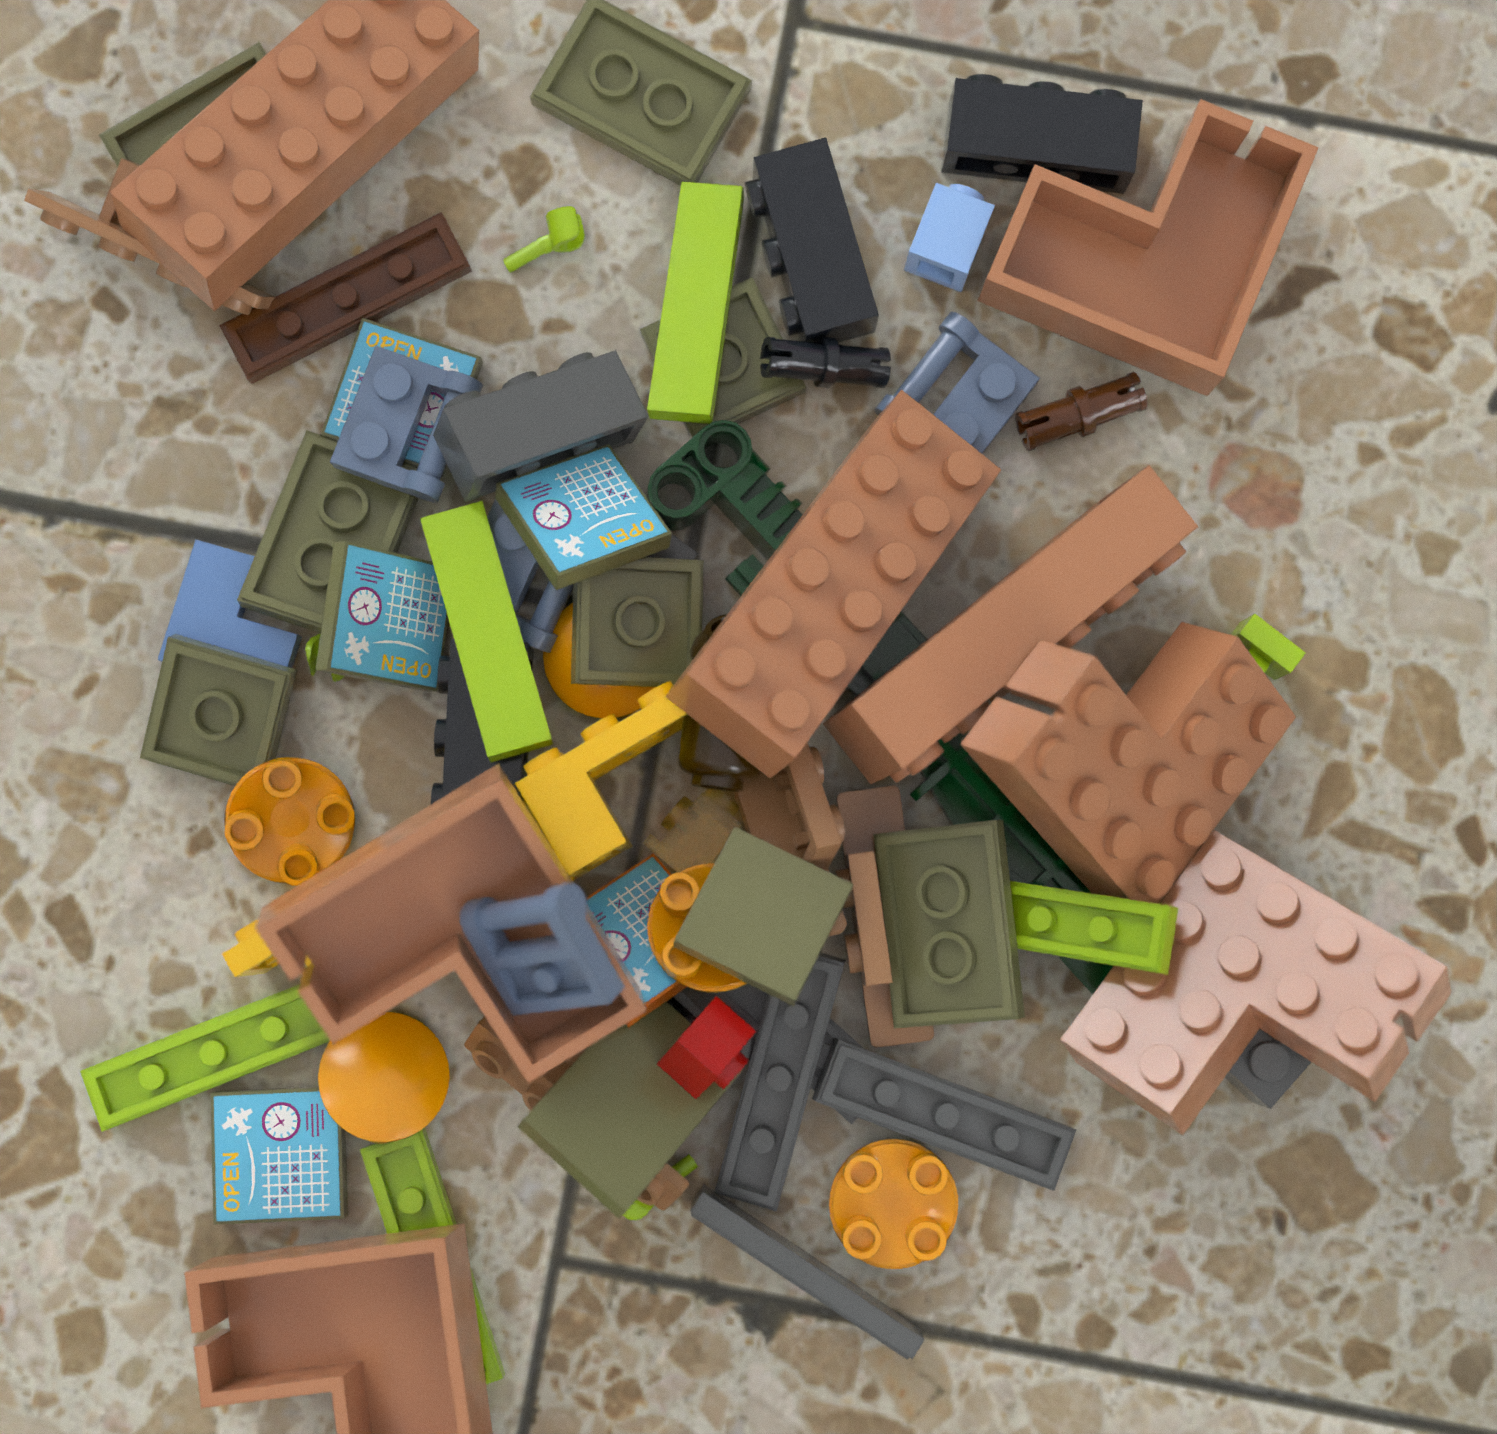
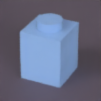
(949, 235)

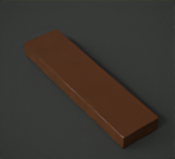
(339, 298)

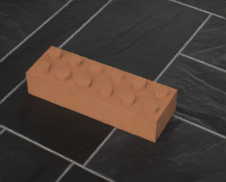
(293, 137)
(834, 586)
(1047, 598)

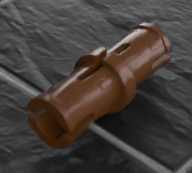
(1081, 411)

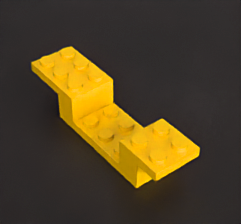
(561, 798)

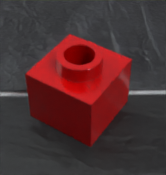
(708, 1050)

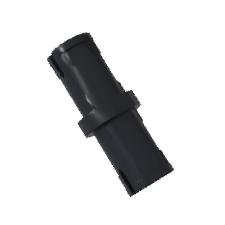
(825, 362)

